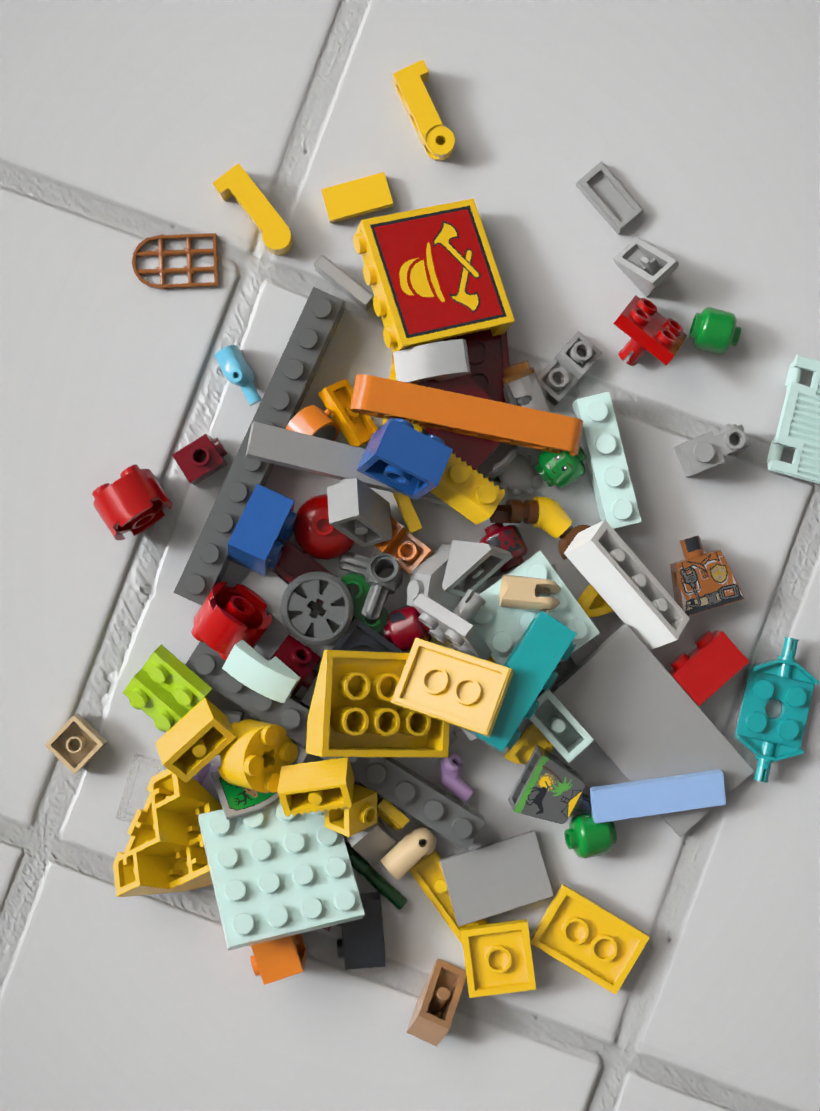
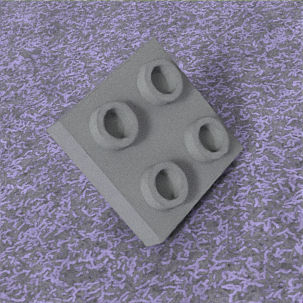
(454, 625)

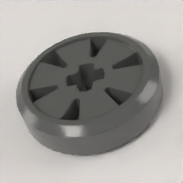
(298, 613)

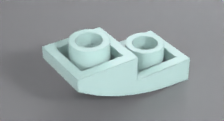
(265, 677)

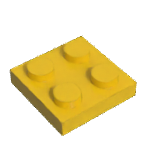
(498, 958)

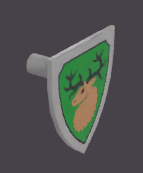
(241, 801)

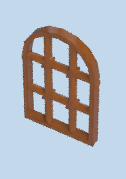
(187, 269)

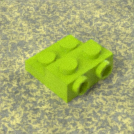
(165, 689)

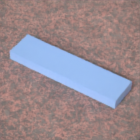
(657, 796)

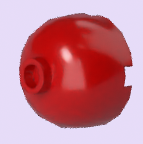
(316, 534)

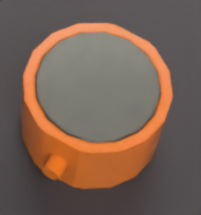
(315, 422)

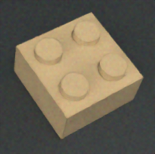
(76, 743)

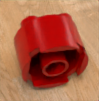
(131, 502)
(230, 617)

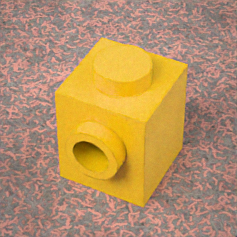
(357, 817)

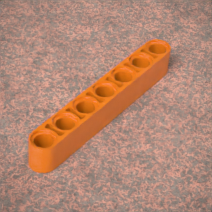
(466, 415)

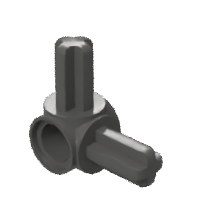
(379, 587)

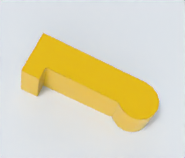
(435, 137)
(274, 230)

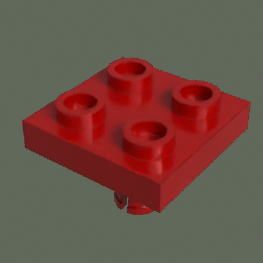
(648, 332)

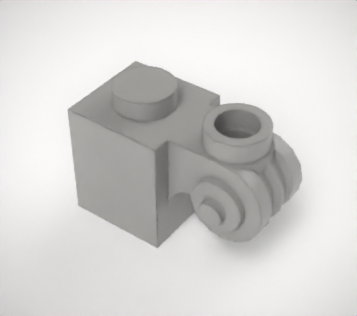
(709, 450)

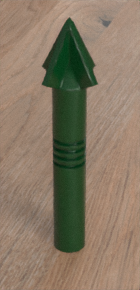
(375, 879)

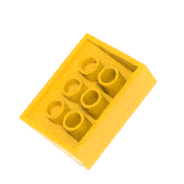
(355, 713)

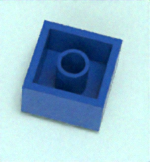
(405, 458)
(260, 530)

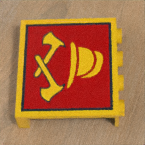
(432, 274)

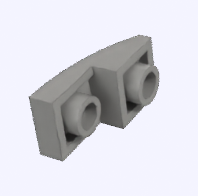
(432, 361)
(568, 367)

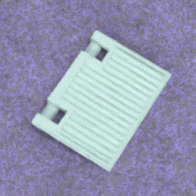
(799, 424)

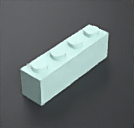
(606, 461)

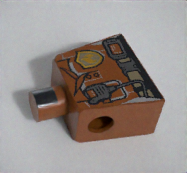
(702, 579)

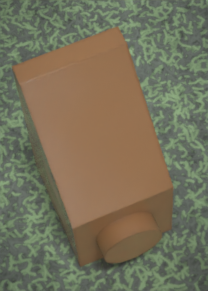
(437, 1003)

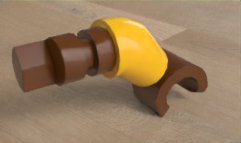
(543, 514)

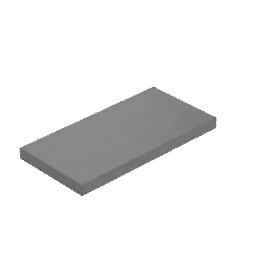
(646, 720)

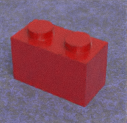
(707, 665)

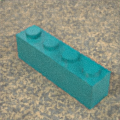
(533, 665)

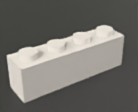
(627, 585)

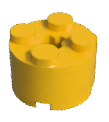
(257, 755)

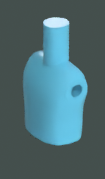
(238, 371)

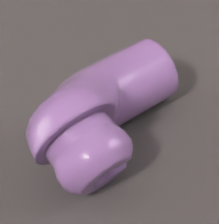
(451, 777)

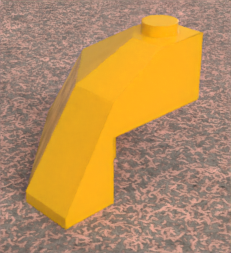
(166, 840)

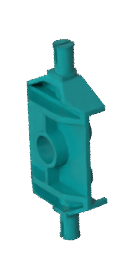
(778, 736)

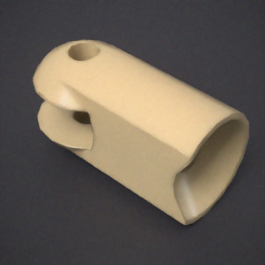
(524, 593)
(409, 851)

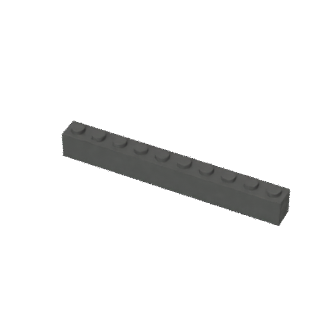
(277, 408)
(380, 774)

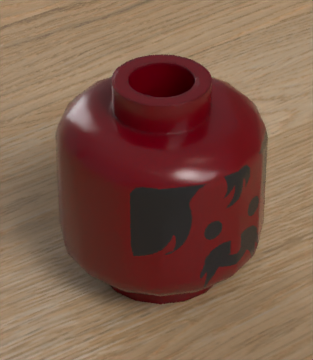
(508, 539)
(404, 627)

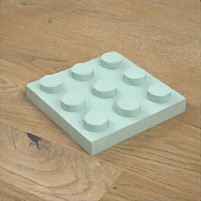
(504, 626)

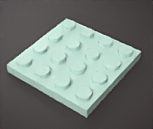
(278, 874)

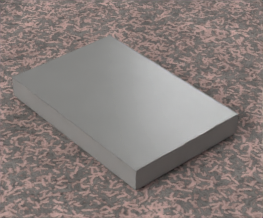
(496, 878)

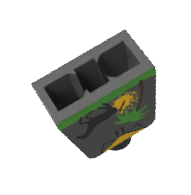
(549, 789)

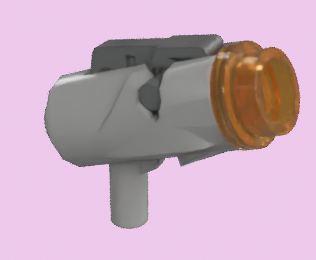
(524, 388)

